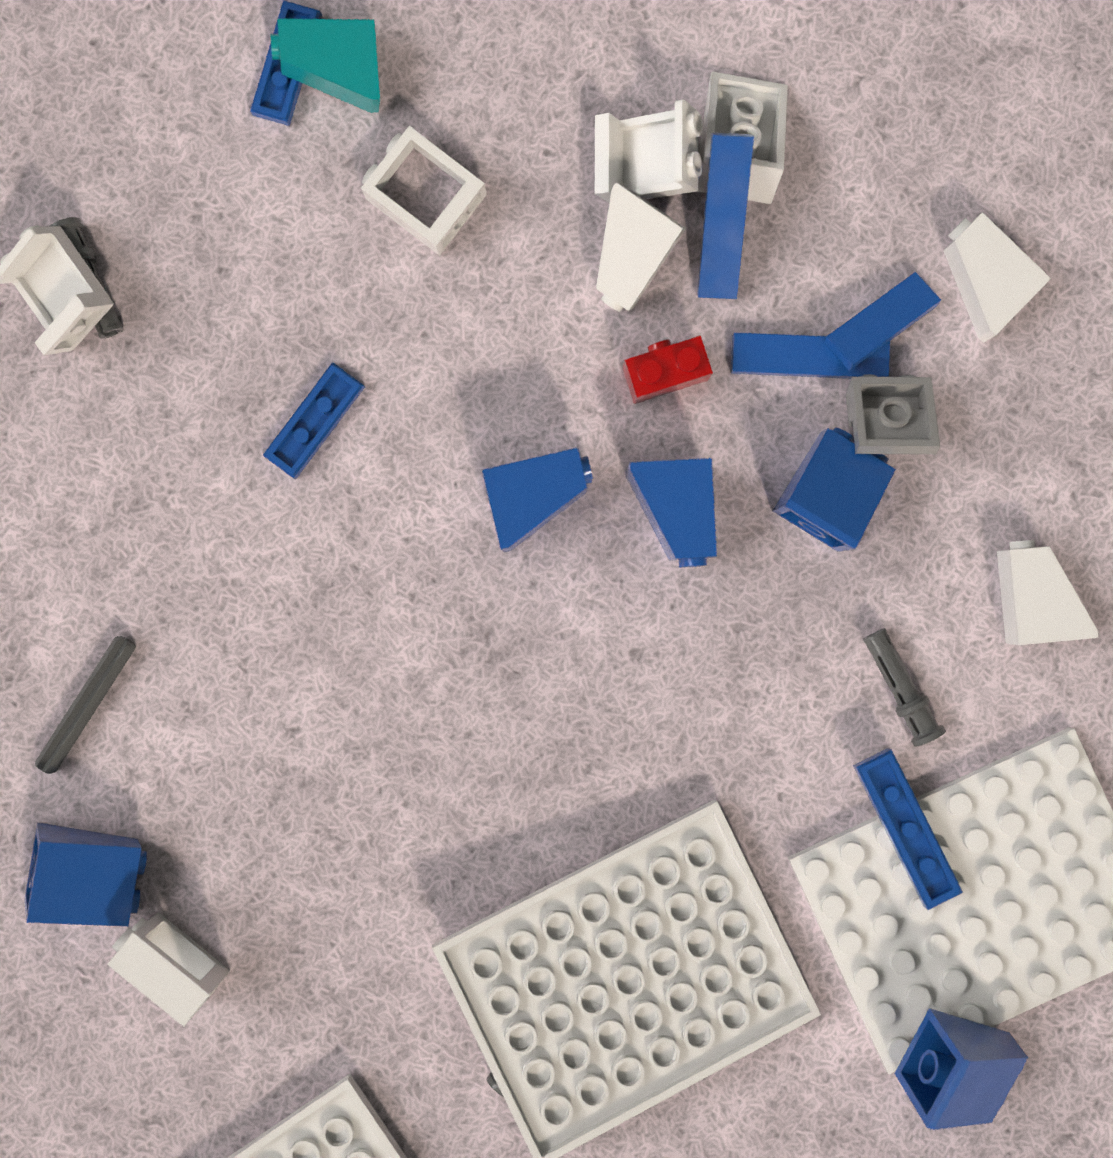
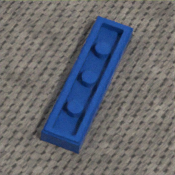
(725, 215)
(798, 357)
(908, 829)

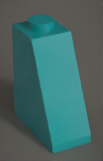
(331, 57)

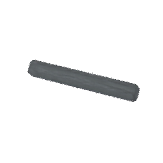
(85, 704)

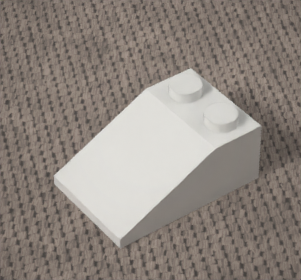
(753, 108)

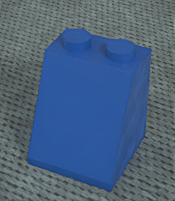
(835, 490)
(534, 492)
(678, 506)
(83, 877)
(959, 1070)

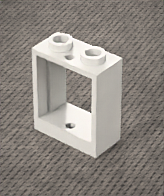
(456, 212)
(167, 967)

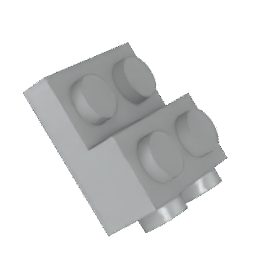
(892, 415)

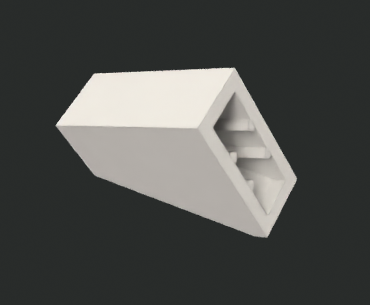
(633, 248)
(991, 274)
(1039, 598)

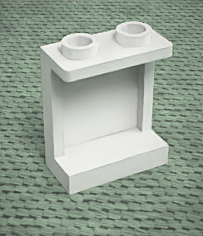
(649, 153)
(55, 287)

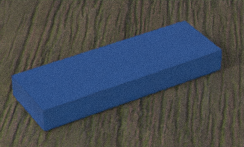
(275, 92)
(882, 321)
(314, 421)

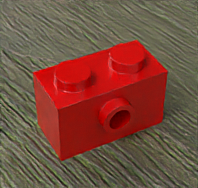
(667, 368)

